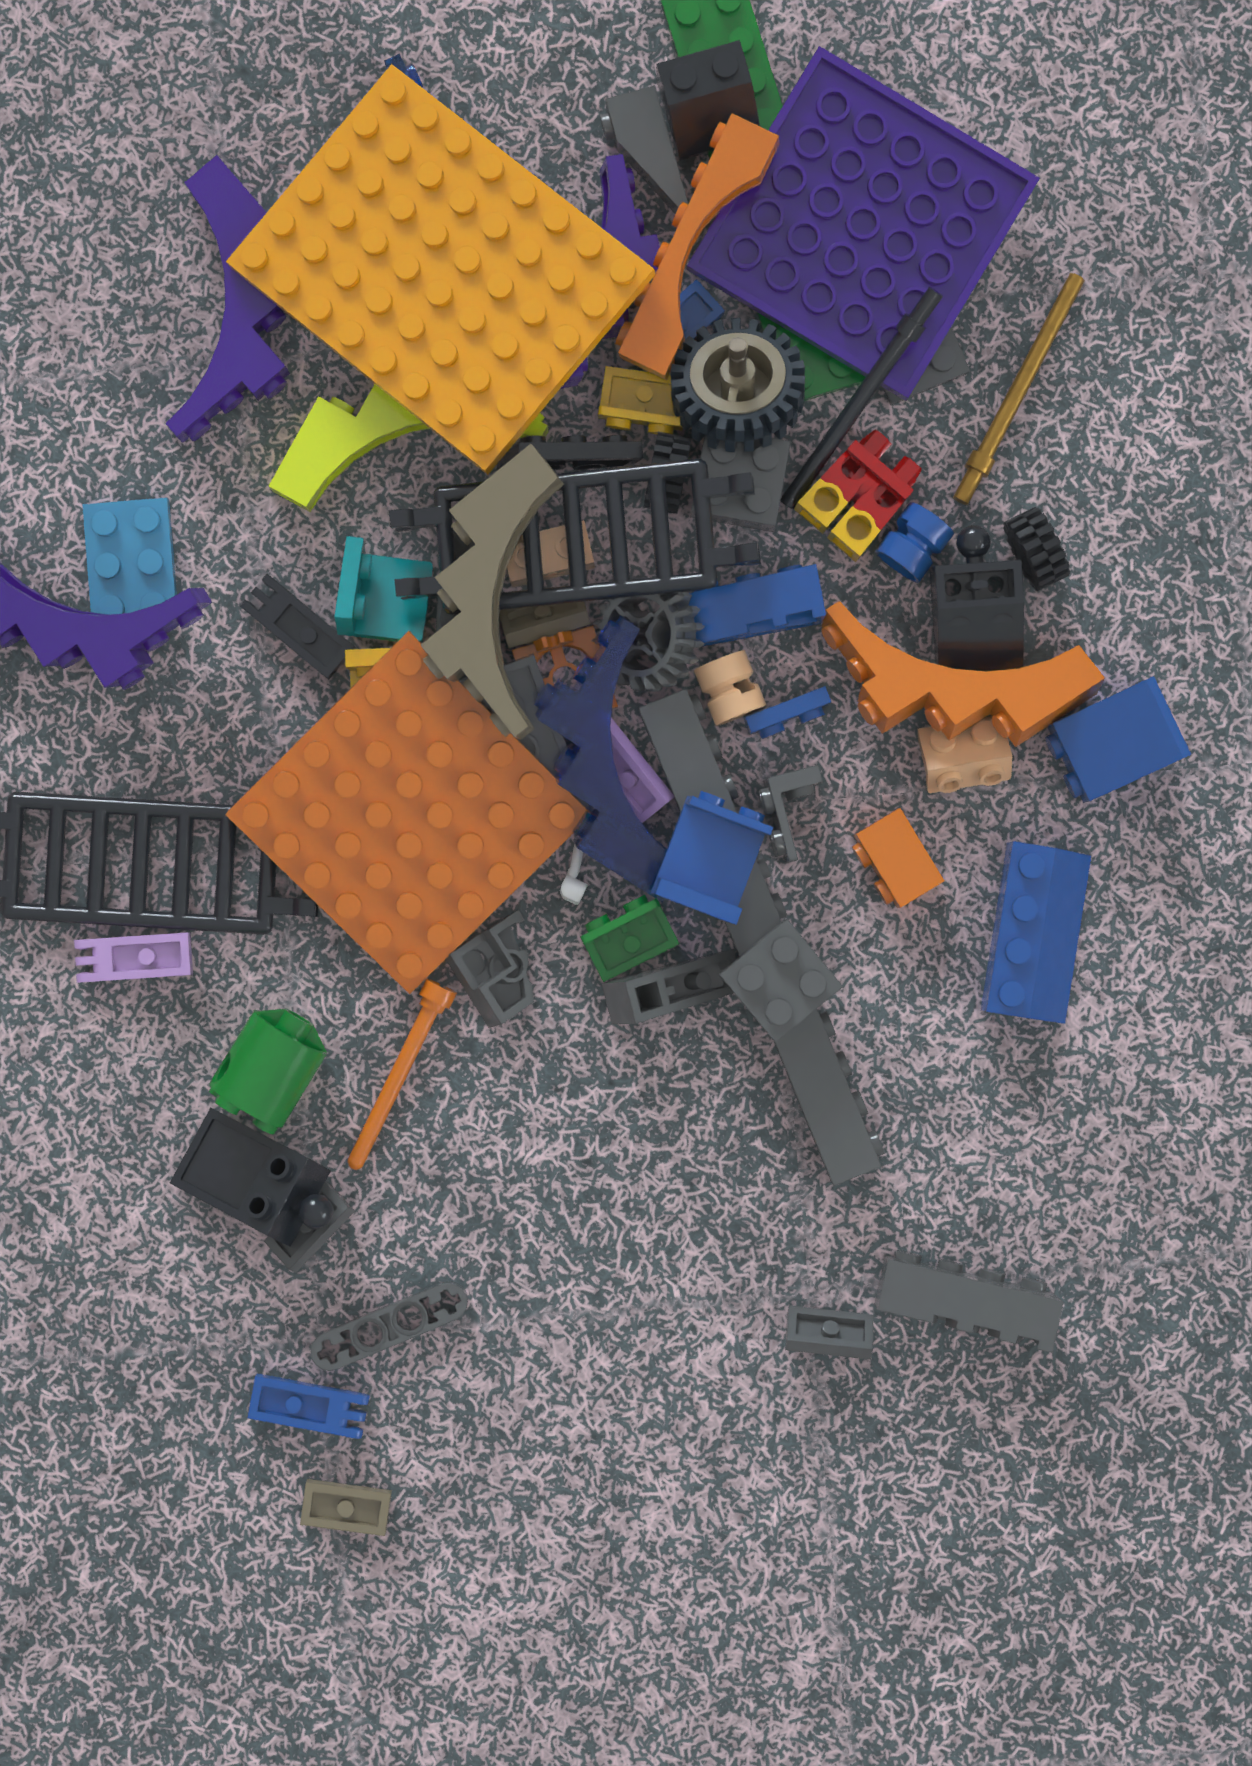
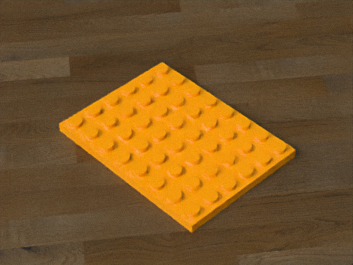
(440, 268)

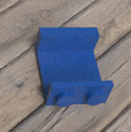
(711, 857)

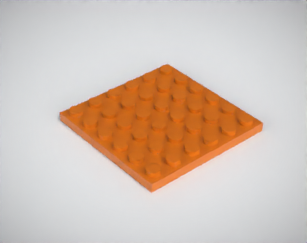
(407, 814)

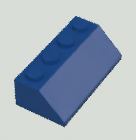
(1036, 932)

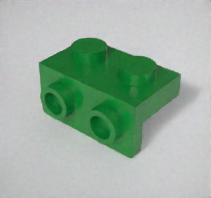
(629, 938)

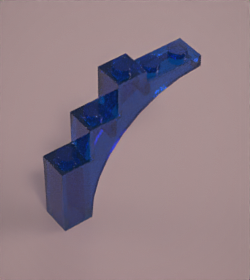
(588, 771)

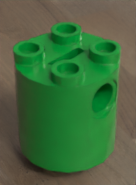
(268, 1067)

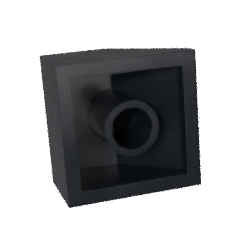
(703, 92)

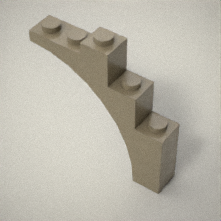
(470, 642)

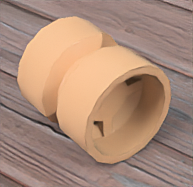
(730, 687)

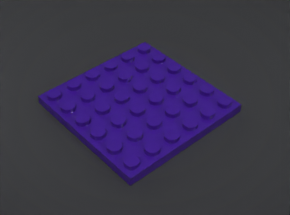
(861, 219)

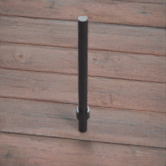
(909, 329)

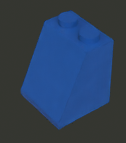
(1117, 741)

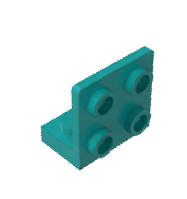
(368, 595)

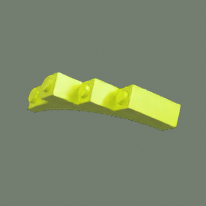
(336, 438)

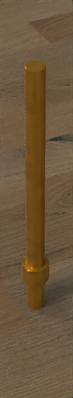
(981, 460)

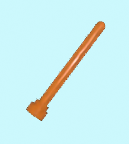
(433, 1002)

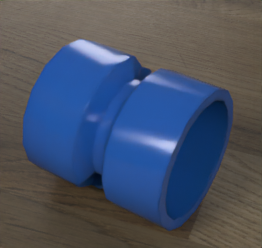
(914, 542)

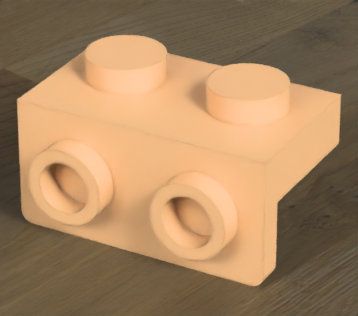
(966, 760)

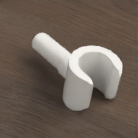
(572, 888)

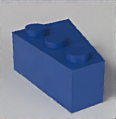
(759, 605)

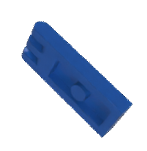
(306, 1406)

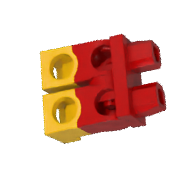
(869, 484)

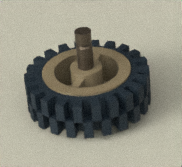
(737, 385)

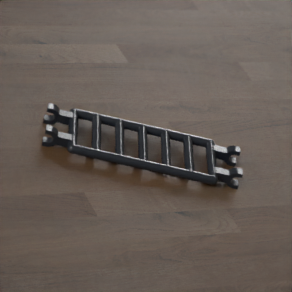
(621, 586)
(136, 914)

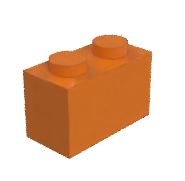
(897, 859)

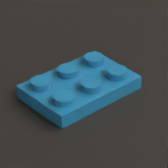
(129, 554)

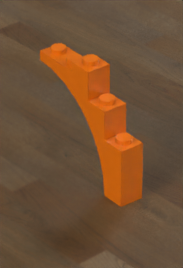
(955, 699)

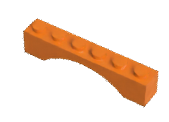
(737, 165)

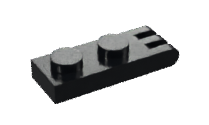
(299, 628)

